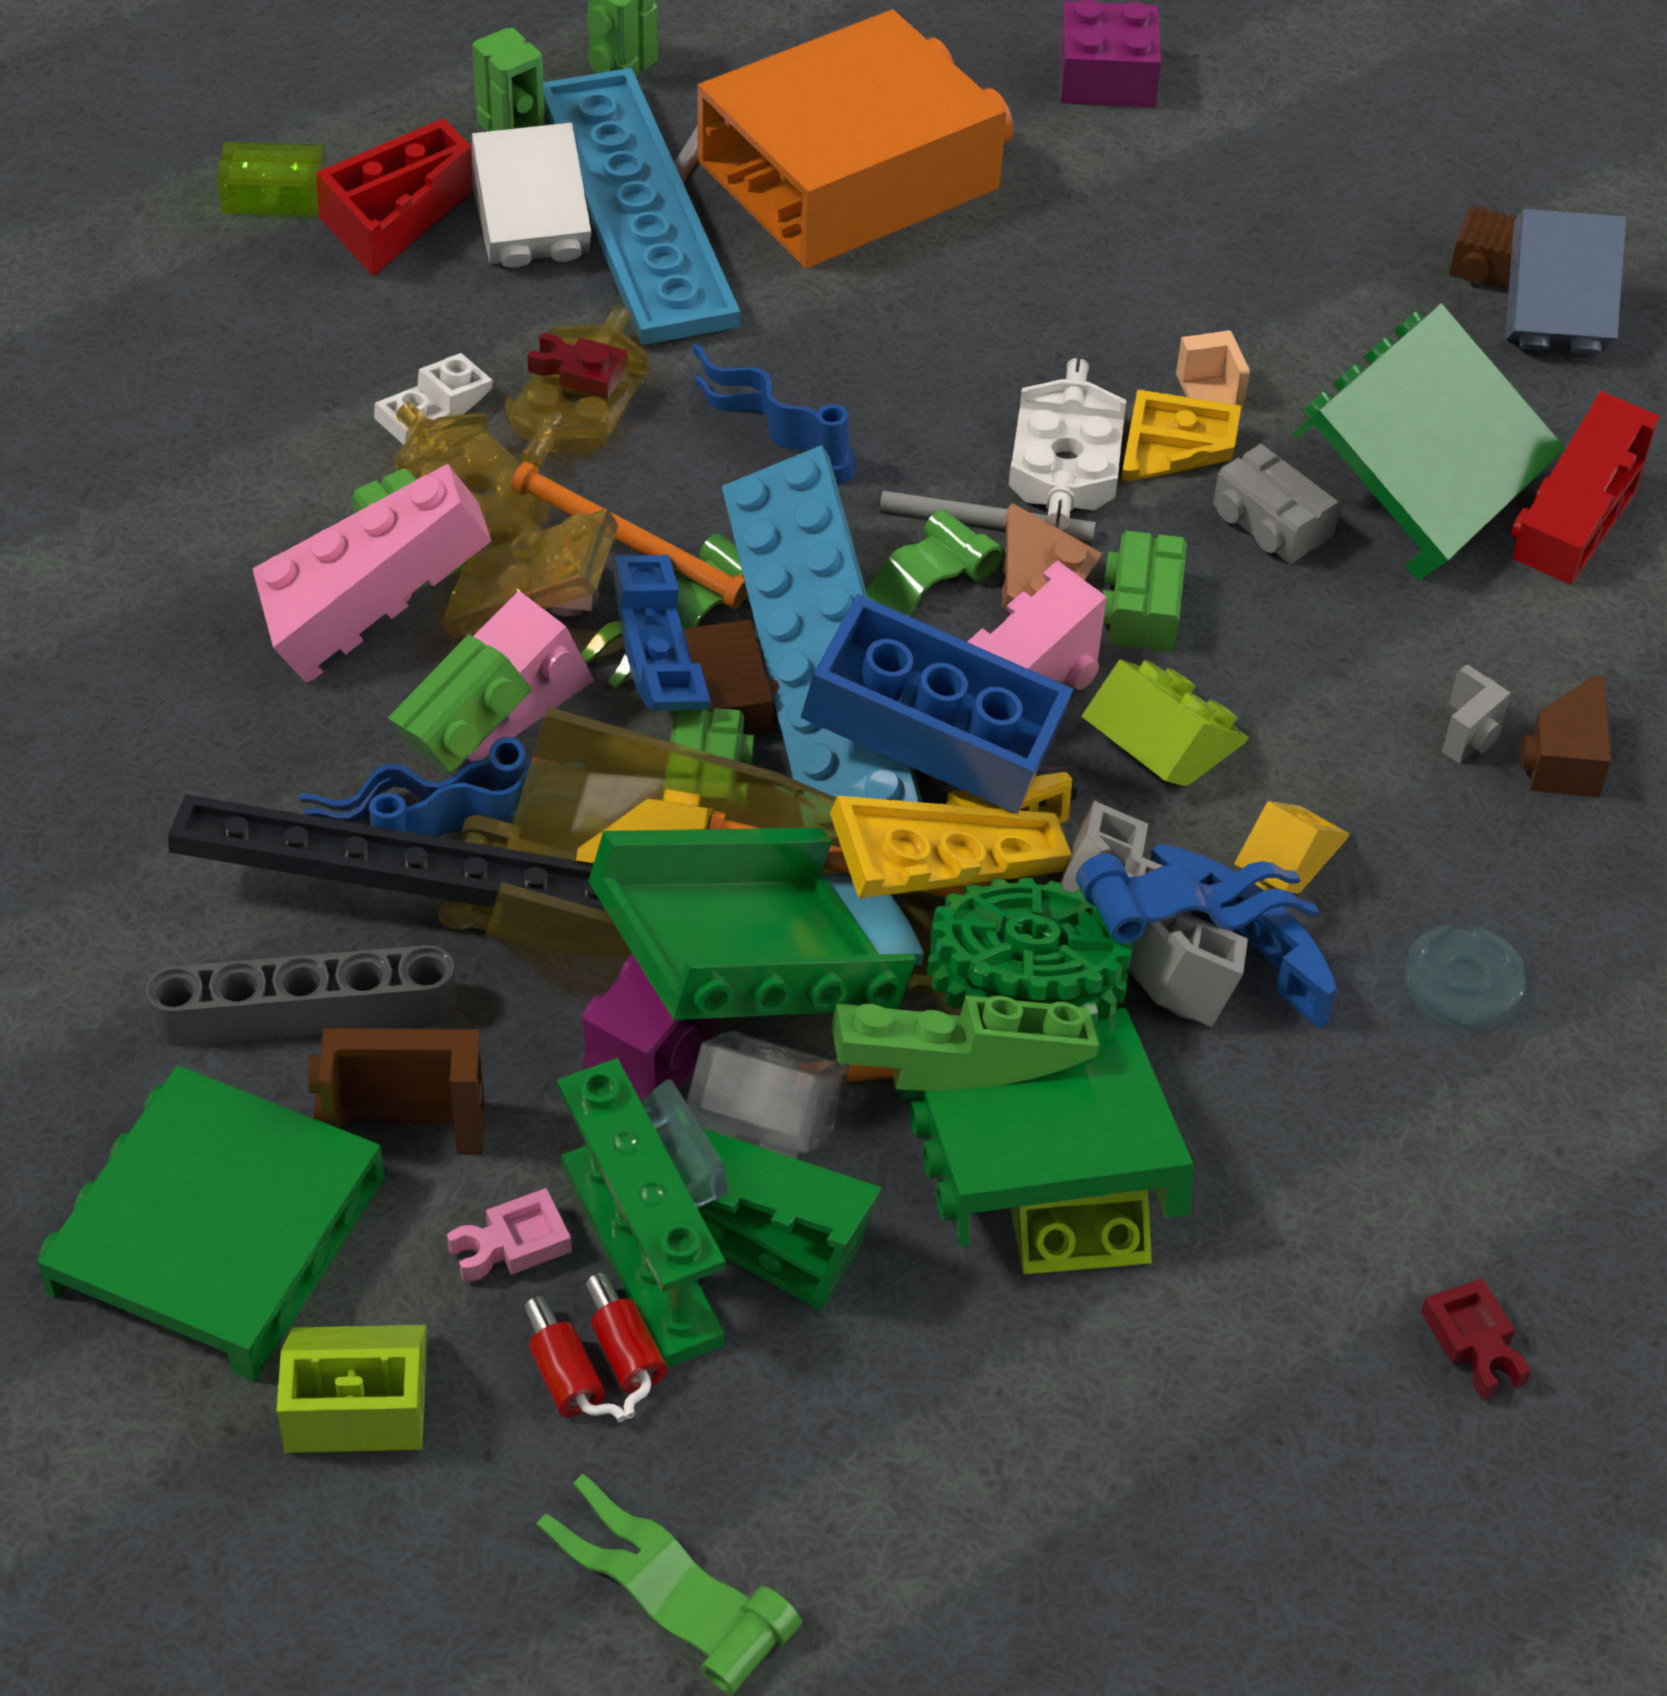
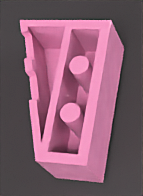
(543, 656)

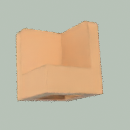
(1213, 368)

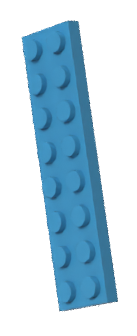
(641, 209)
(800, 587)

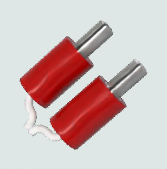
(568, 1368)

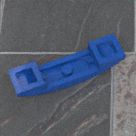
(654, 635)
(1276, 935)

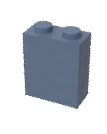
(1565, 280)

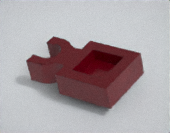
(582, 367)
(1476, 1330)

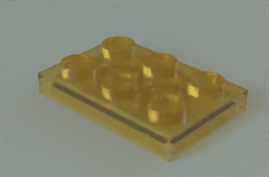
(543, 565)

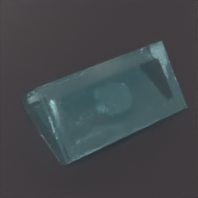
(686, 1144)

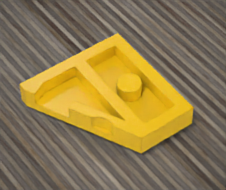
(1178, 434)

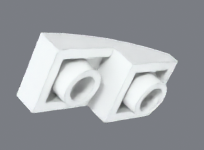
(442, 391)

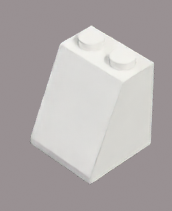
(530, 194)

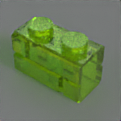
(270, 178)

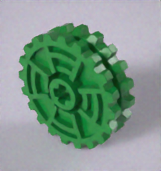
(1027, 947)

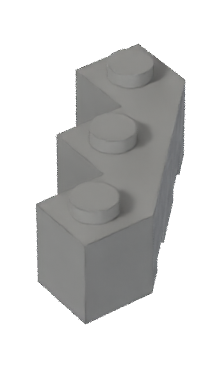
(1179, 960)

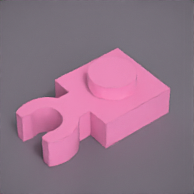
(517, 1231)

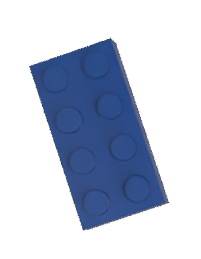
(936, 703)

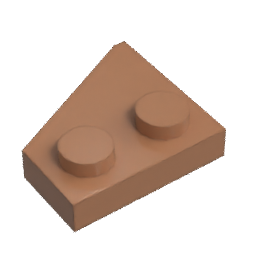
(1033, 548)

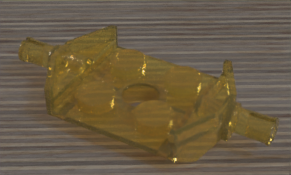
(582, 427)
(478, 462)

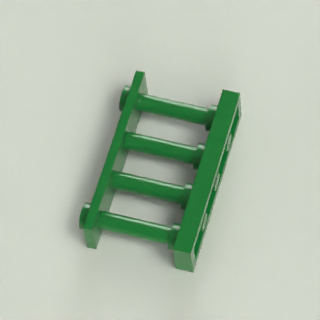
(641, 1212)

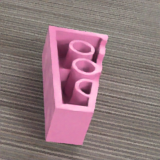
(367, 567)
(1051, 631)

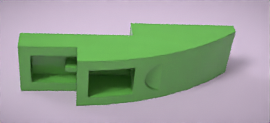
(986, 1046)

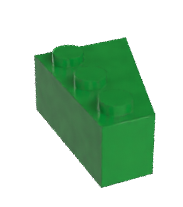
(788, 1219)

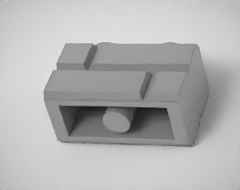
(1275, 504)

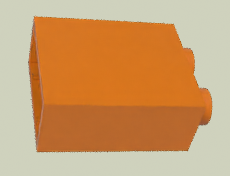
(851, 136)

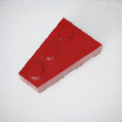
(394, 192)
(1585, 489)

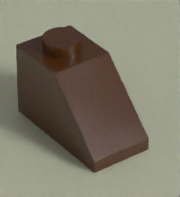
(1570, 743)

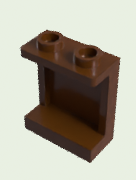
(401, 1079)

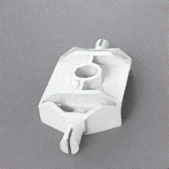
(1072, 419)

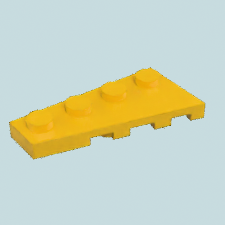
(934, 846)

